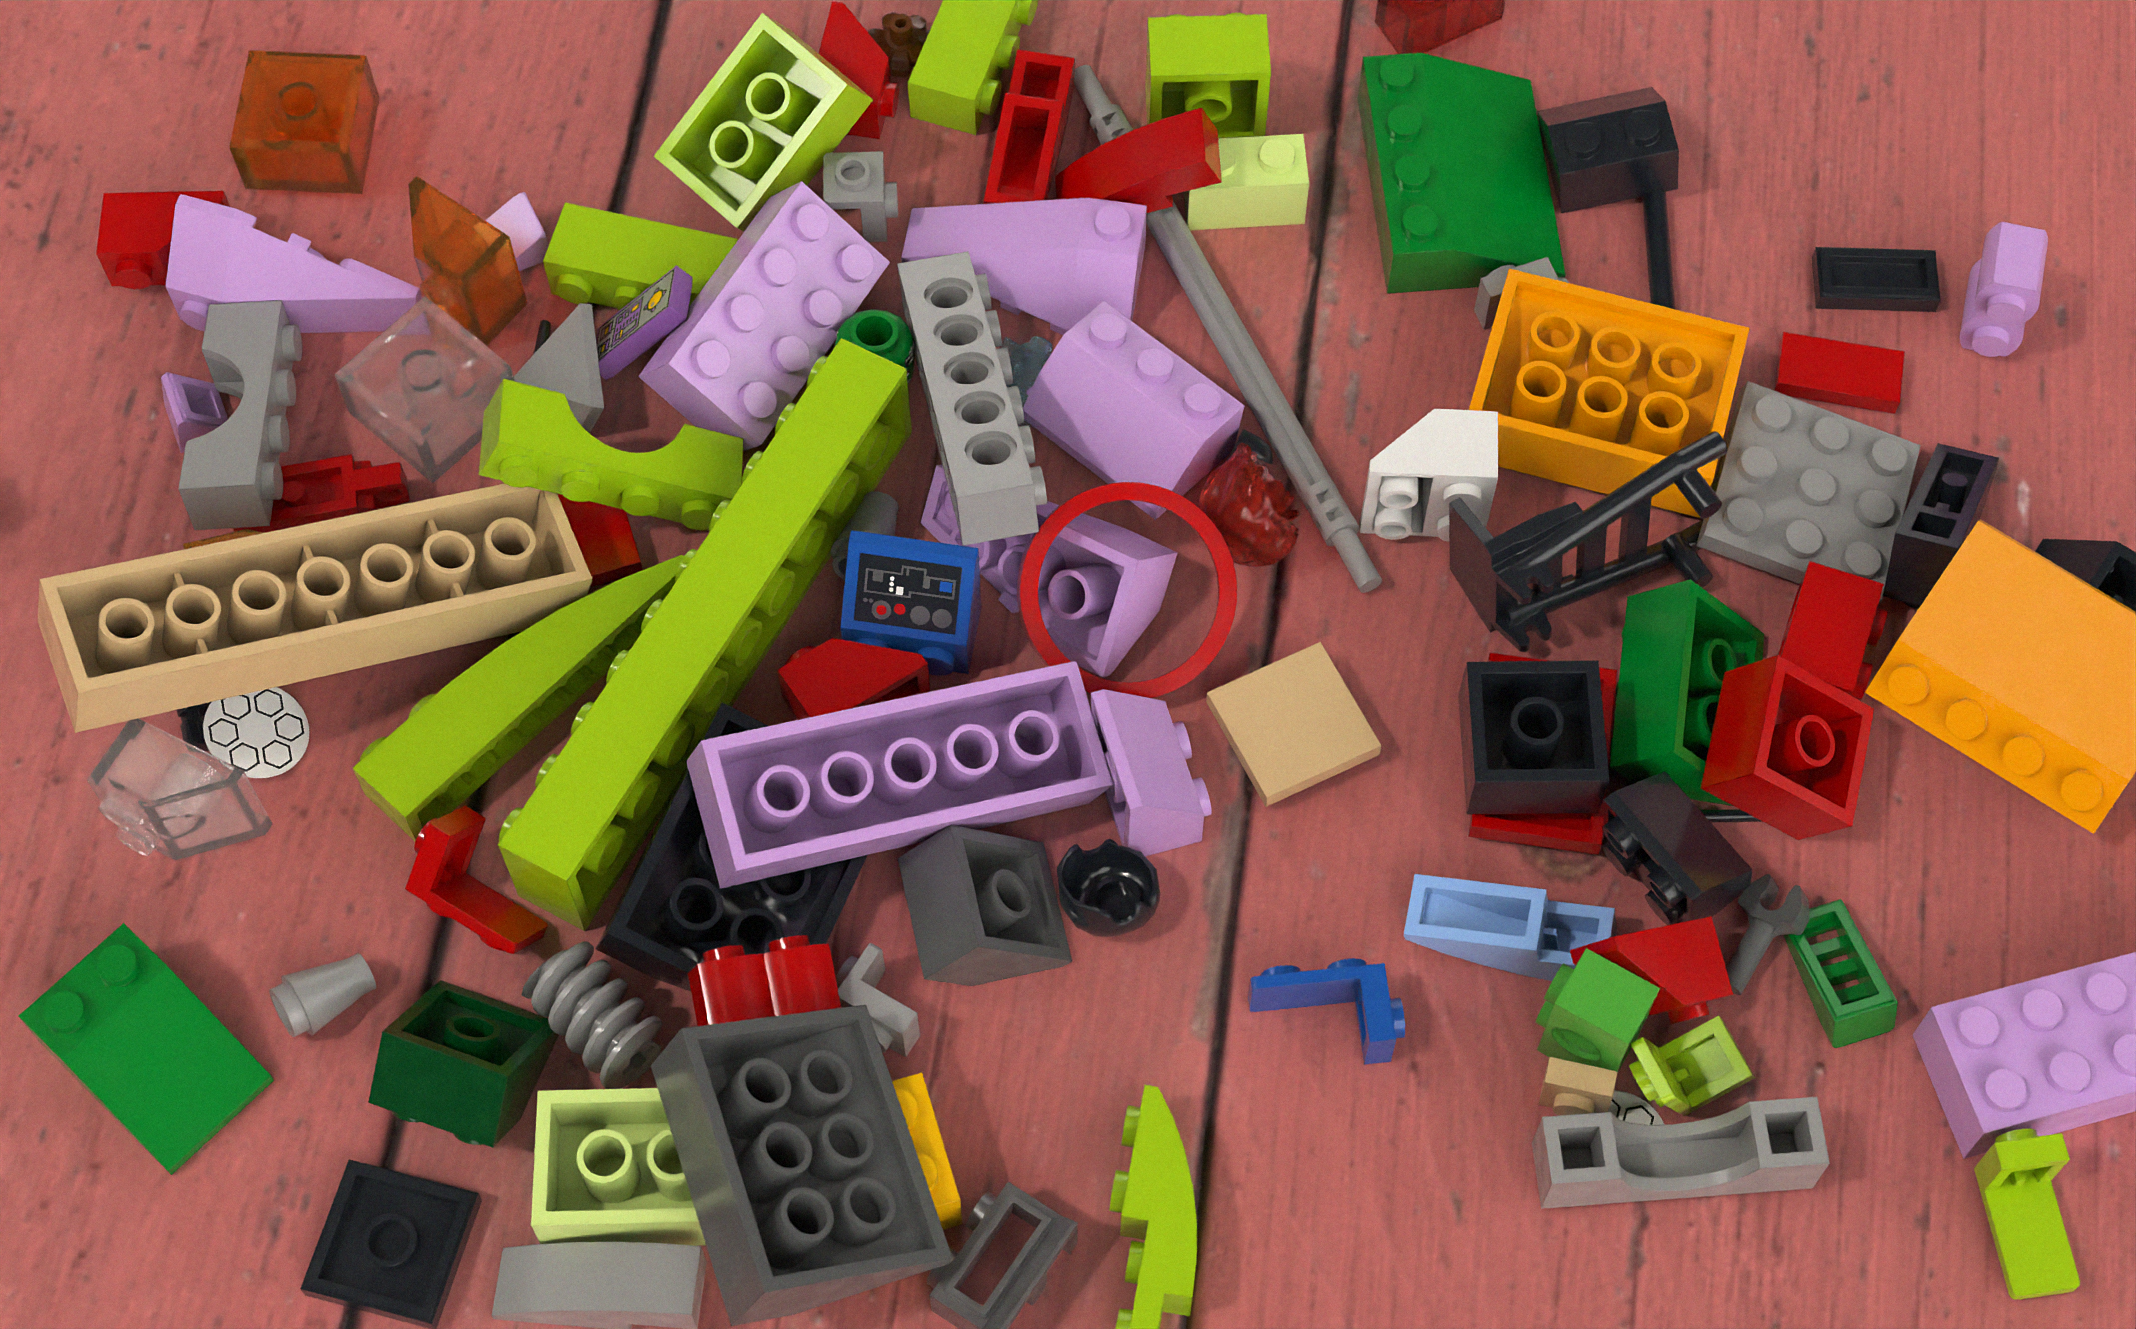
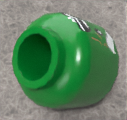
(882, 335)

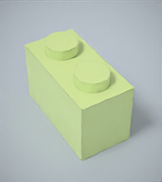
(1260, 186)

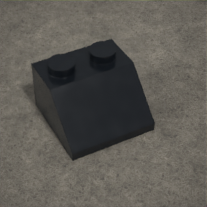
(1610, 149)

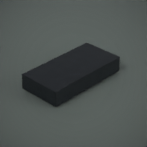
(1875, 279)

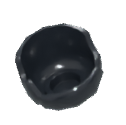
(1108, 889)

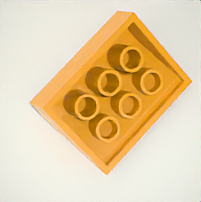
(1603, 384)
(2022, 675)

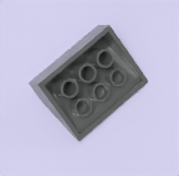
(797, 1160)

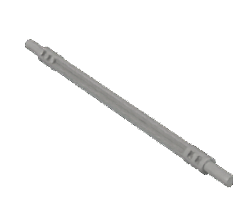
(1242, 358)

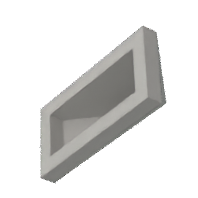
(570, 366)

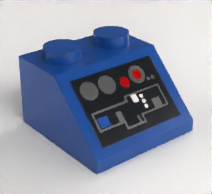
(913, 598)

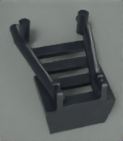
(1499, 568)

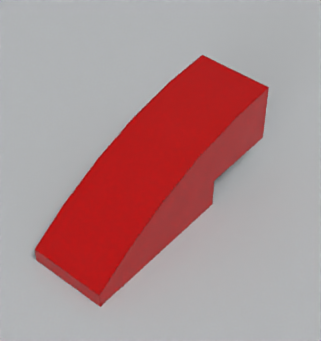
(1031, 128)
(1148, 163)

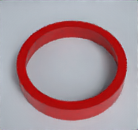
(1132, 491)

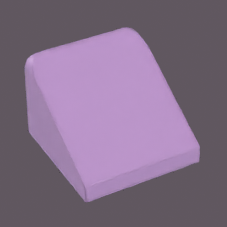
(522, 226)

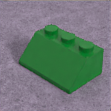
(1671, 682)

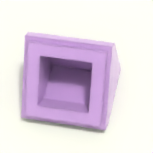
(192, 407)

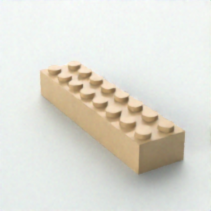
(306, 601)

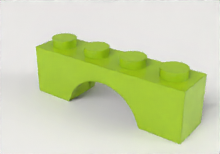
(539, 444)

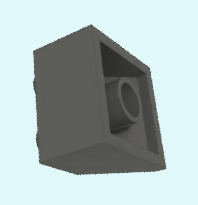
(982, 907)

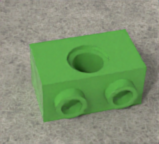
(1594, 1012)

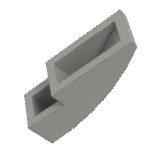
(601, 1284)

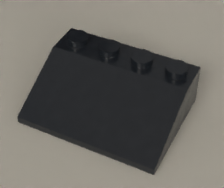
(675, 900)

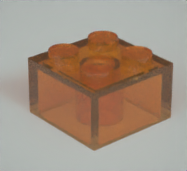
(305, 122)

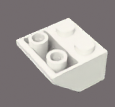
(1428, 467)

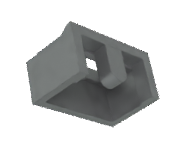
(1025, 1276)

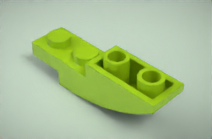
(1158, 1208)

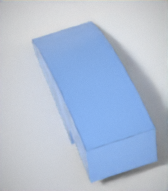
(1502, 924)

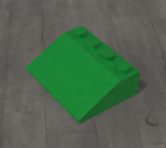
(1454, 172)

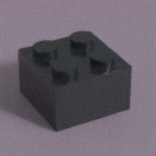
(1533, 737)

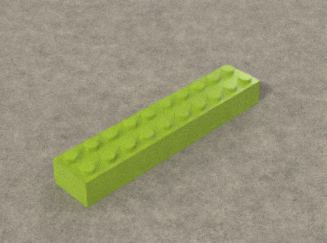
(706, 635)

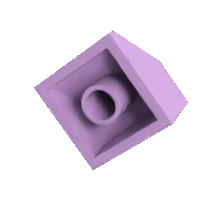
(1152, 788)

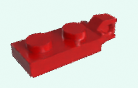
(333, 490)

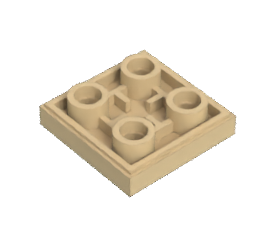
(1293, 724)

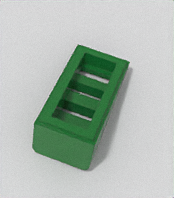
(1854, 1011)

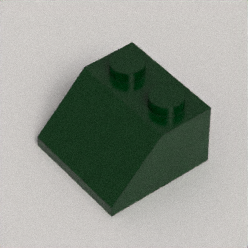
(461, 1063)

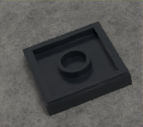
(391, 1244)

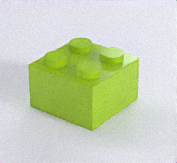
(1210, 65)

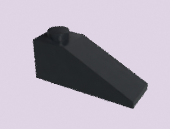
(1937, 521)

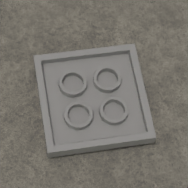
(1807, 489)

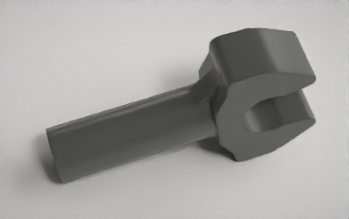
(1764, 926)

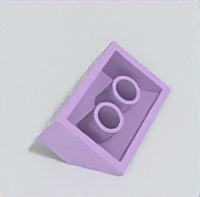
(1131, 407)

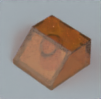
(464, 263)

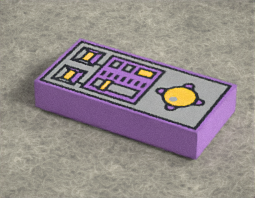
(643, 322)

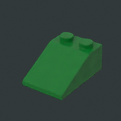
(146, 1048)

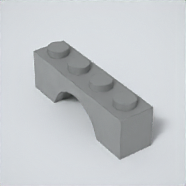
(236, 469)
(1739, 1152)

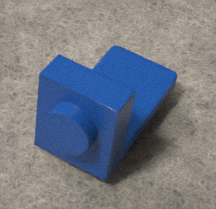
(1344, 981)

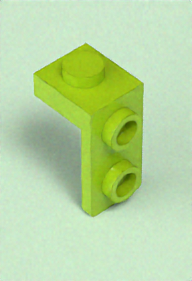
(1691, 1067)
(2026, 1214)

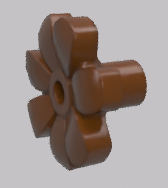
(901, 40)

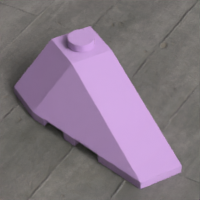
(1094, 584)

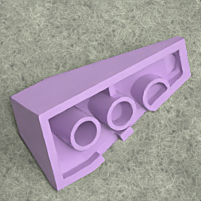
(1042, 254)
(226, 260)

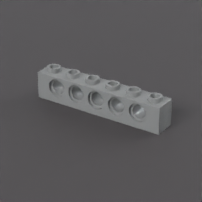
(969, 400)

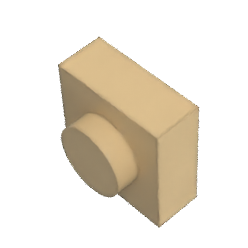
(1577, 1088)

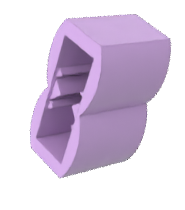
(2003, 289)

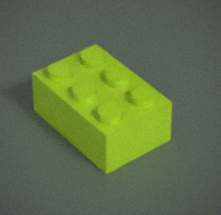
(762, 123)

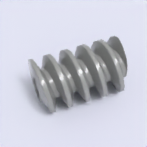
(593, 1017)

